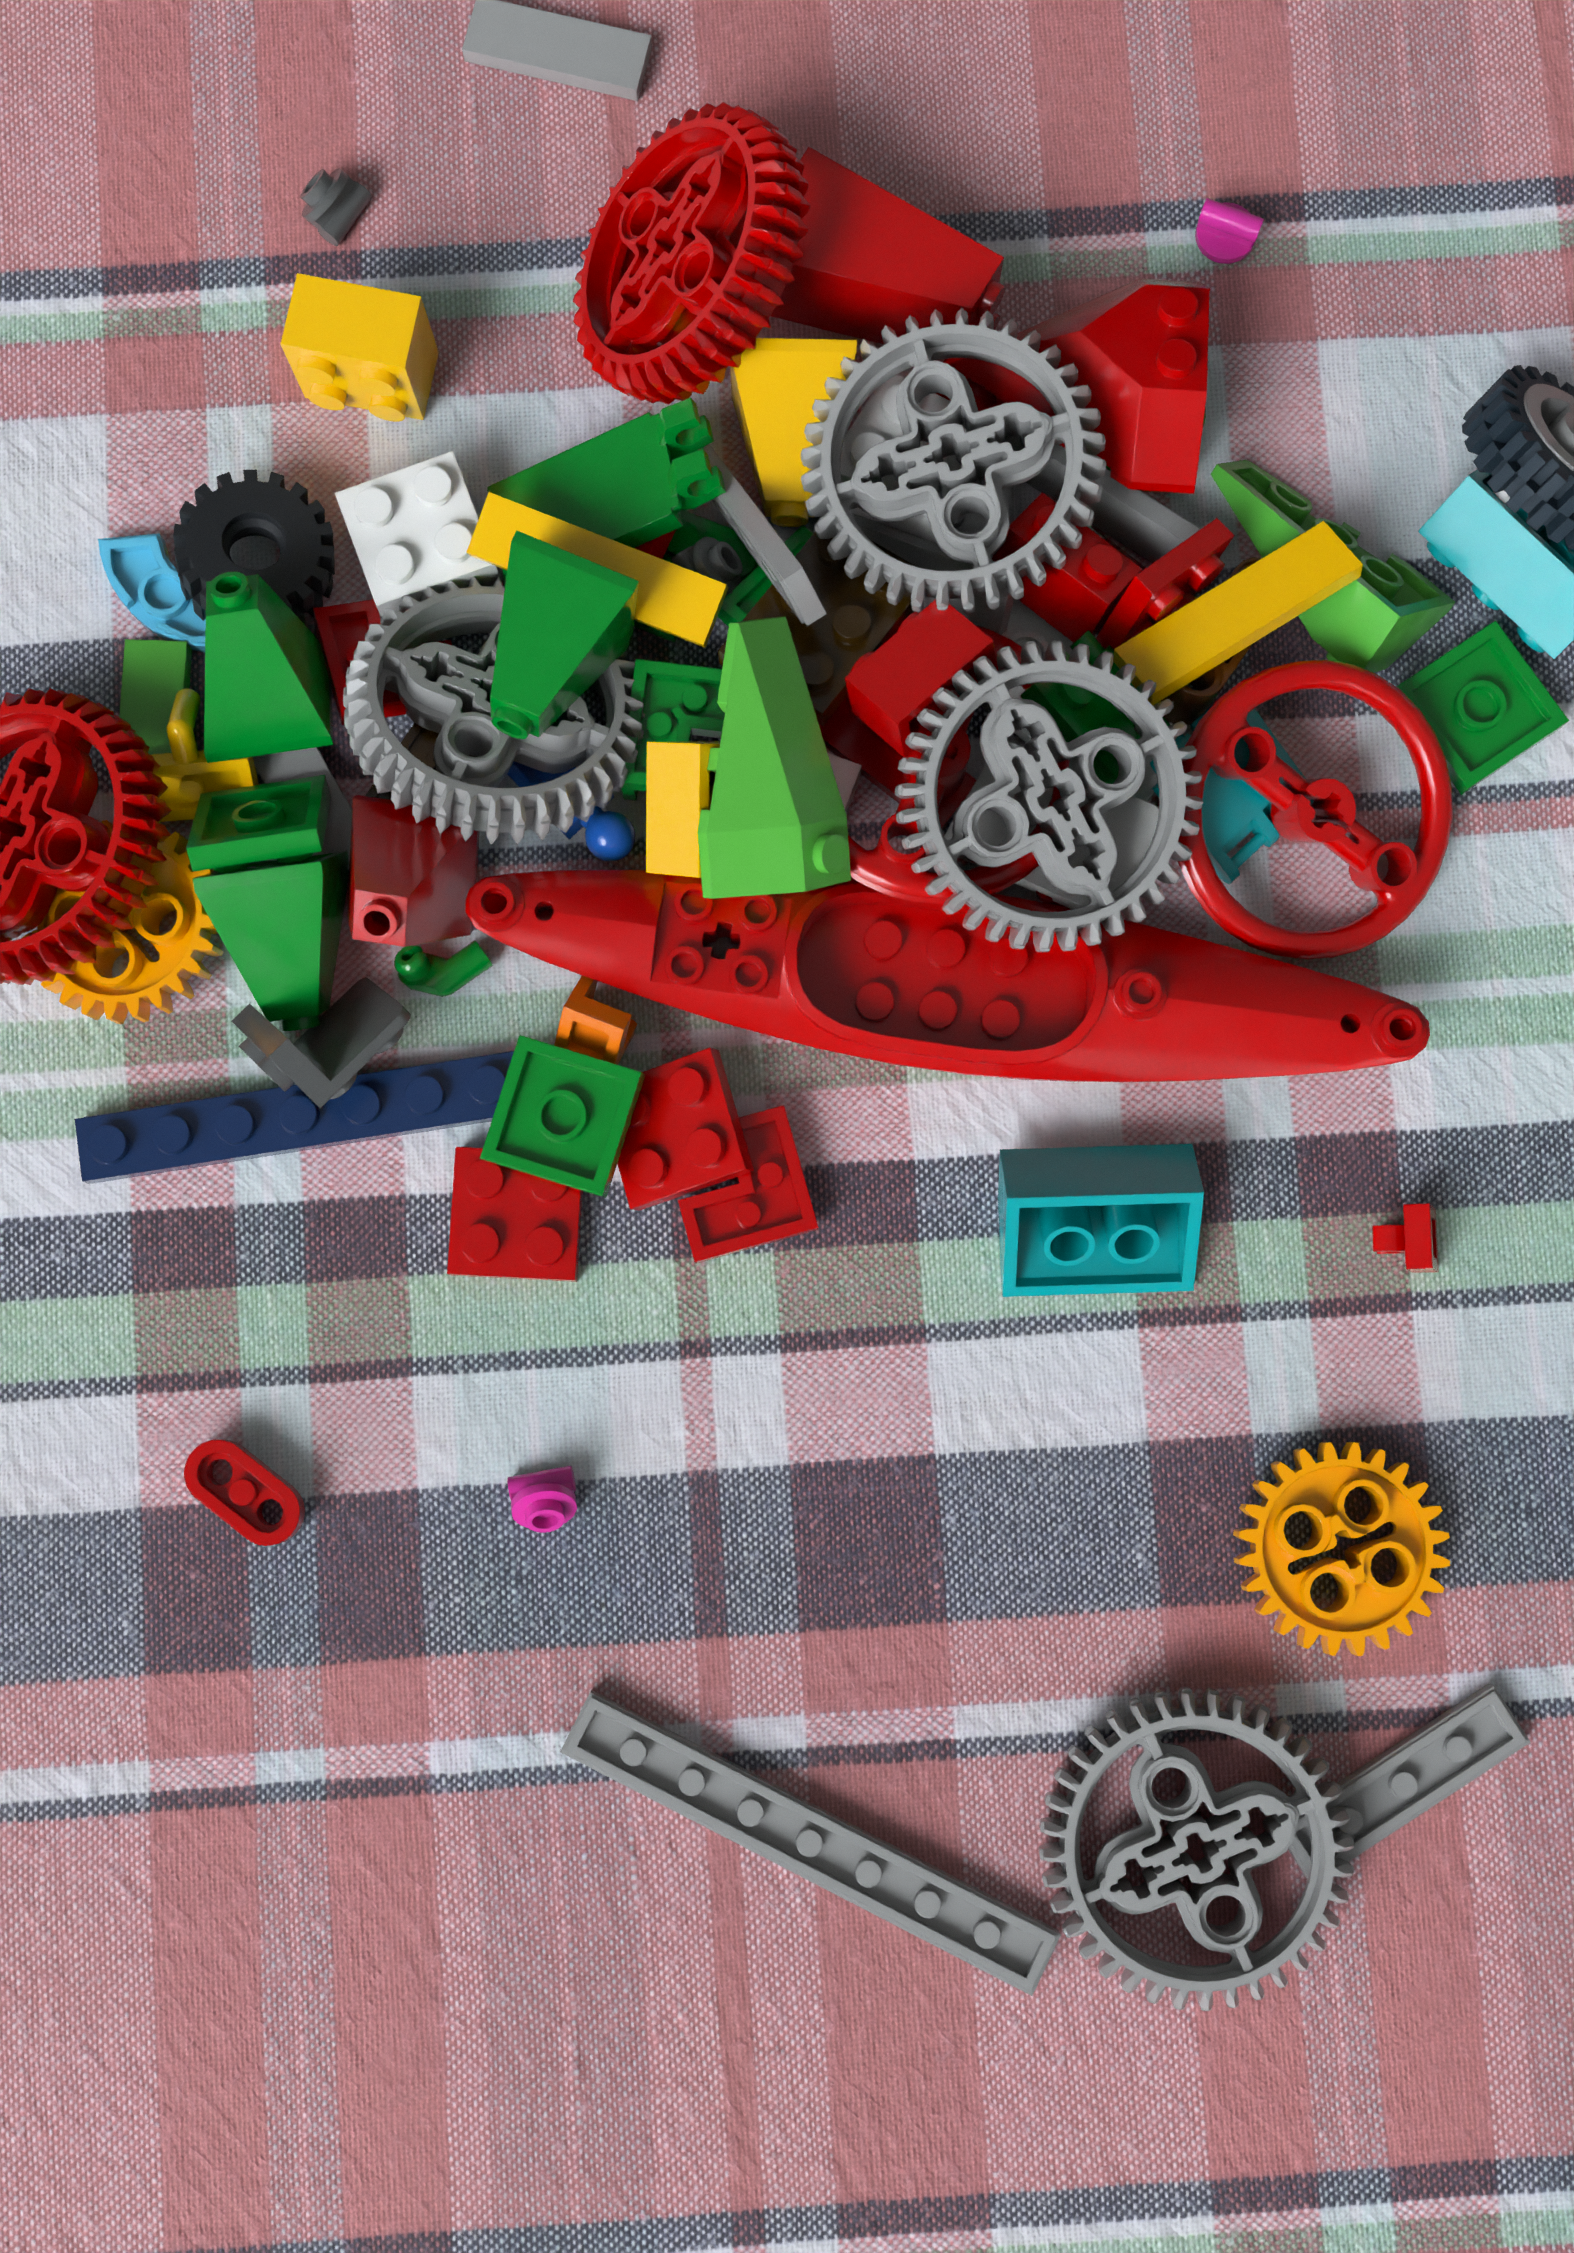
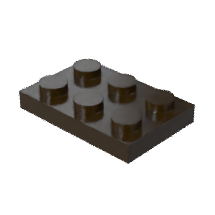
(852, 623)

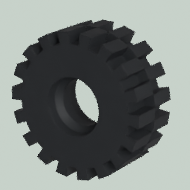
(256, 509)

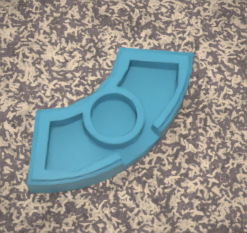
(151, 587)

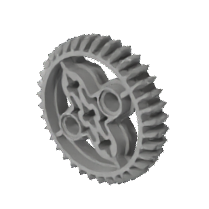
(979, 450)
(451, 695)
(1034, 771)
(1226, 1840)

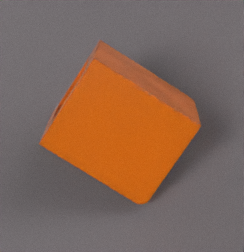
(593, 1026)

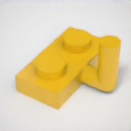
(186, 768)

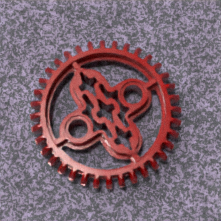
(691, 253)
(54, 842)

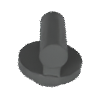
(333, 203)
(712, 560)

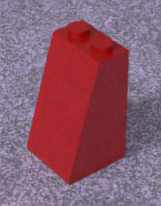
(881, 260)

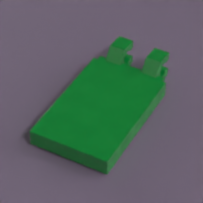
(625, 477)

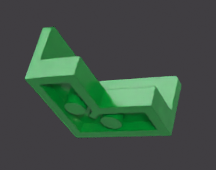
(676, 705)

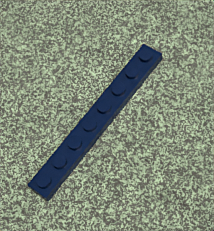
(289, 1121)

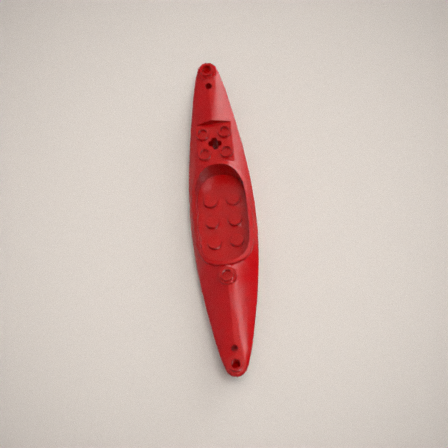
(925, 993)

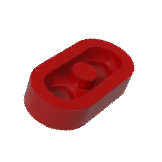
(245, 1494)

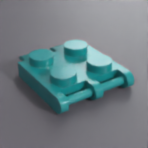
(1234, 808)

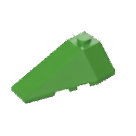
(1366, 620)
(774, 796)

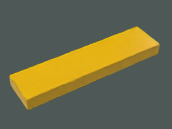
(667, 593)
(1240, 611)

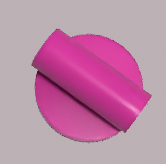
(1226, 231)
(543, 1498)

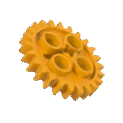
(143, 979)
(1361, 1602)

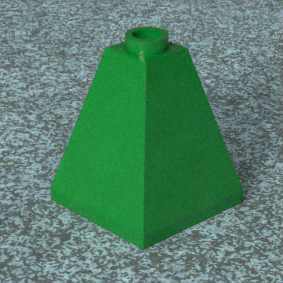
(556, 633)
(261, 674)
(282, 931)

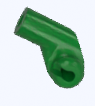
(438, 974)

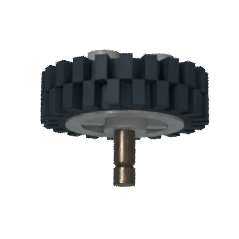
(1527, 444)

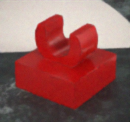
(1414, 1238)

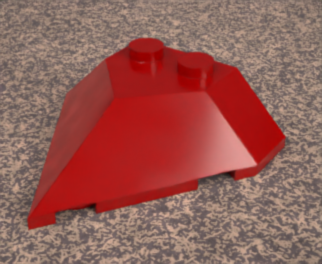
(1146, 375)

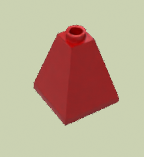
(407, 876)

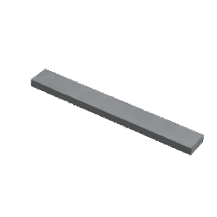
(811, 1842)

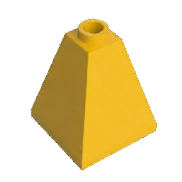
(773, 404)

